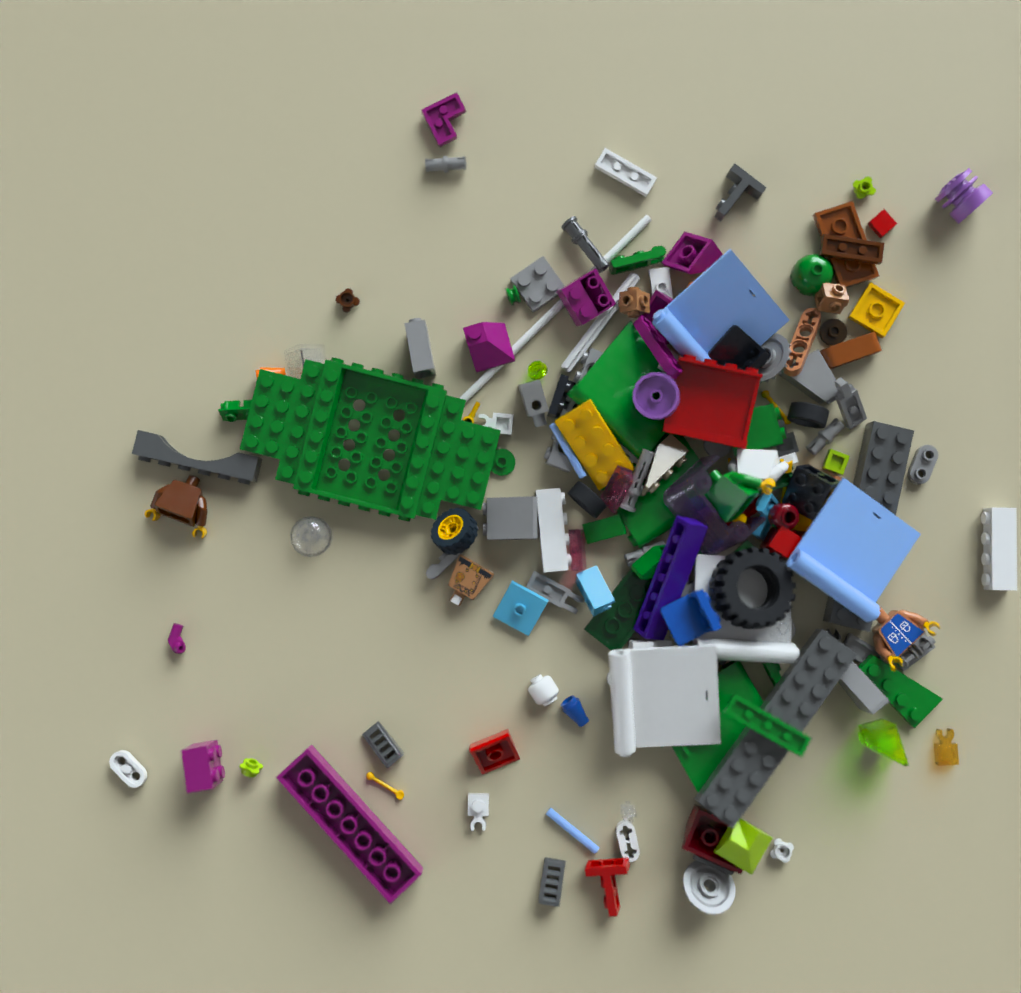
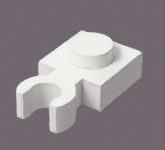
(499, 421)
(478, 807)

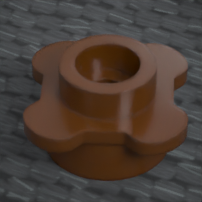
(347, 294)

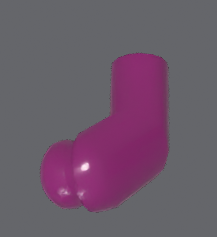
(175, 640)

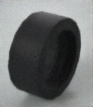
(808, 415)
(587, 499)

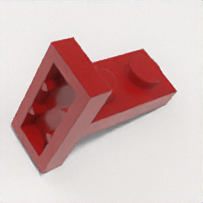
(607, 870)

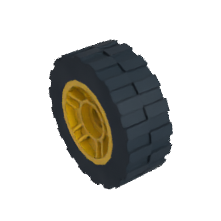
(454, 531)

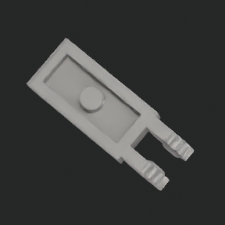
(436, 569)
(552, 591)

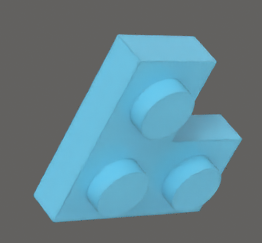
(764, 504)

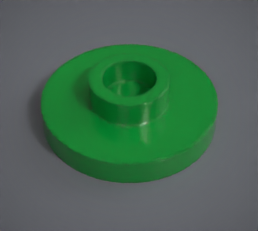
(503, 462)

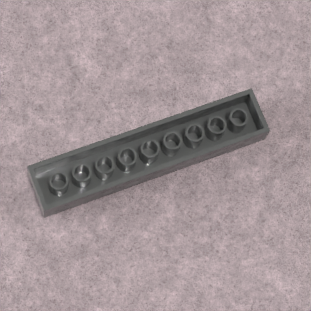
(881, 477)
(793, 701)

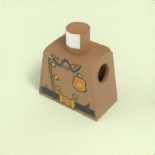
(467, 579)

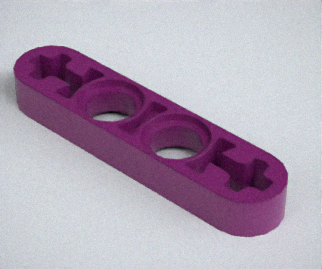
(658, 347)

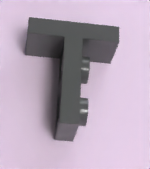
(742, 182)

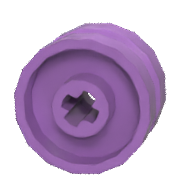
(668, 400)

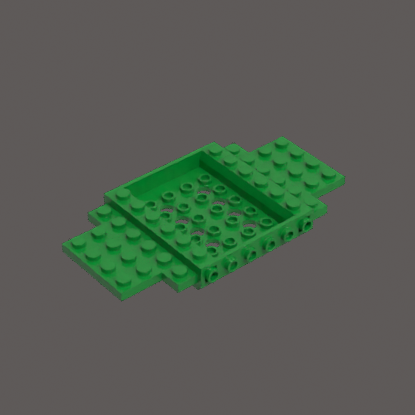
(309, 421)

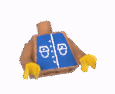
(897, 632)

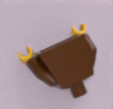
(181, 503)

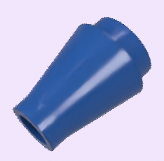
(573, 708)

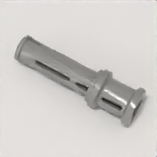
(646, 456)

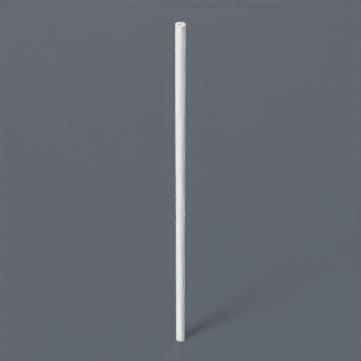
(553, 311)

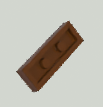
(851, 249)

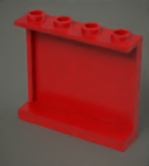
(714, 402)

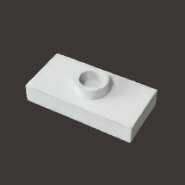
(661, 281)

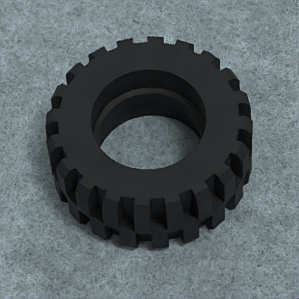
(778, 588)

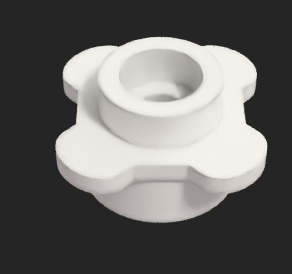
(786, 854)

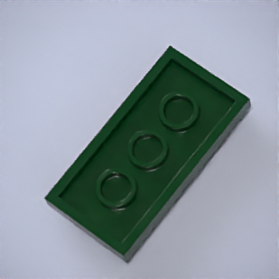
(616, 624)

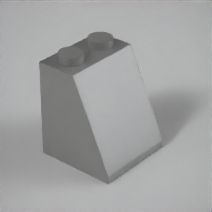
(511, 518)

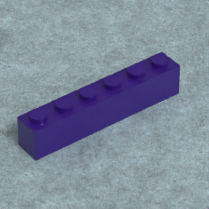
(670, 575)

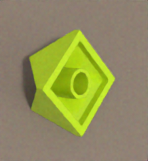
(743, 845)

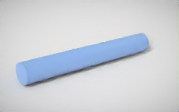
(568, 451)
(572, 830)

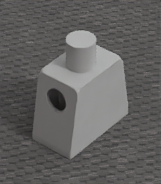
(530, 392)

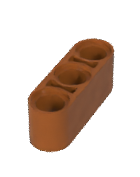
(851, 350)

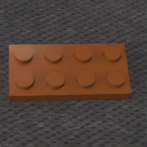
(844, 222)

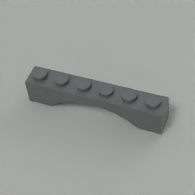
(156, 447)

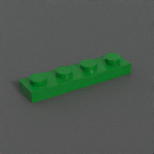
(767, 725)

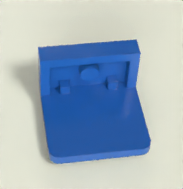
(690, 617)

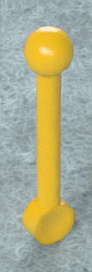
(765, 394)
(399, 794)

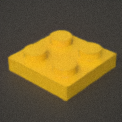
(876, 310)

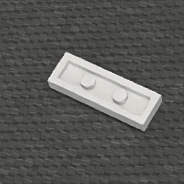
(625, 172)

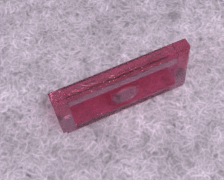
(617, 488)
(577, 549)

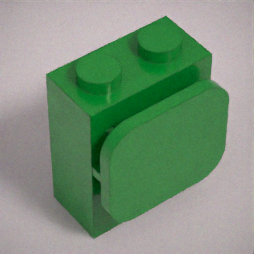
(764, 429)

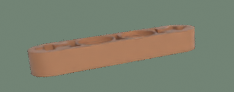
(800, 341)

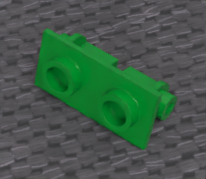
(231, 410)

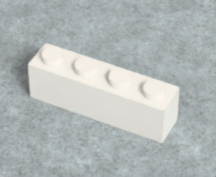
(552, 531)
(999, 548)

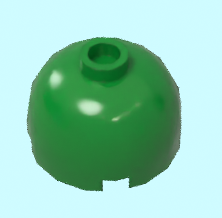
(811, 273)

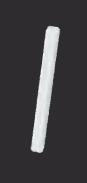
(597, 326)

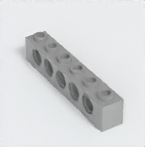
(552, 454)

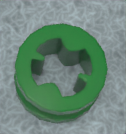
(513, 295)

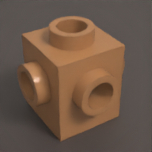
(831, 298)
(634, 302)

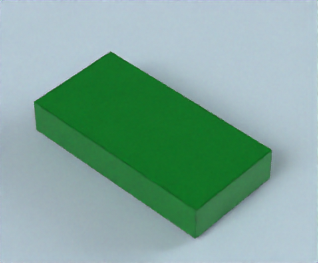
(604, 529)

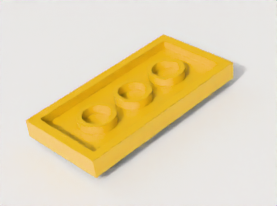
(593, 442)

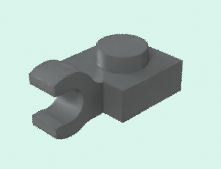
(790, 444)

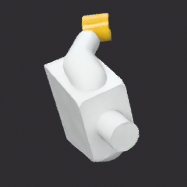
(759, 464)

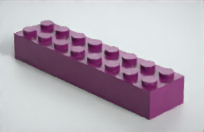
(350, 824)

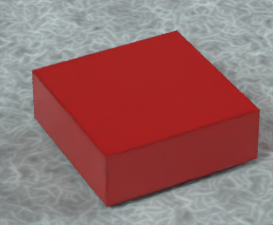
(882, 223)

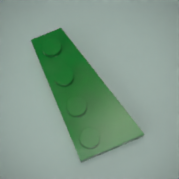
(904, 694)

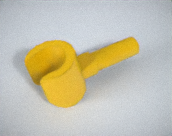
(472, 414)

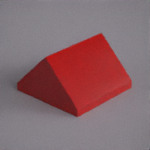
(494, 751)

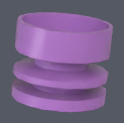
(963, 195)

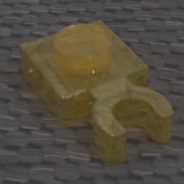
(945, 751)

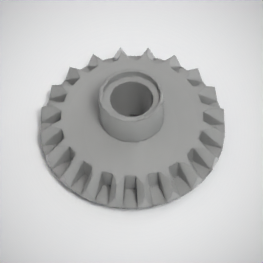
(779, 350)
(720, 885)

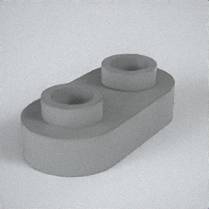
(922, 463)

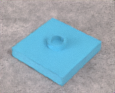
(520, 608)

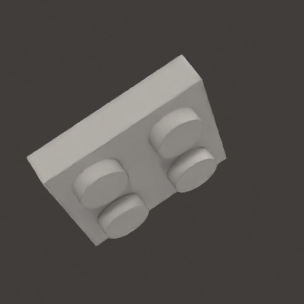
(537, 284)

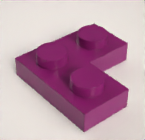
(439, 116)

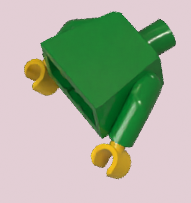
(735, 492)

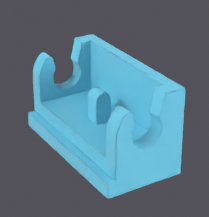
(594, 590)

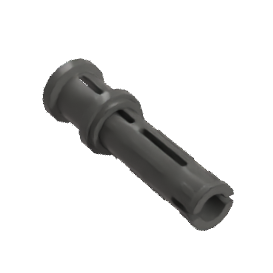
(579, 237)

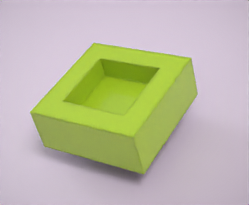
(835, 462)

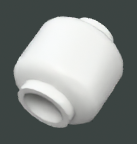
(543, 690)

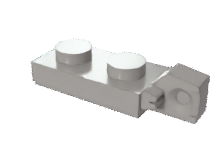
(849, 403)

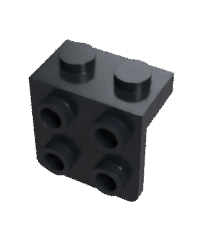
(738, 349)

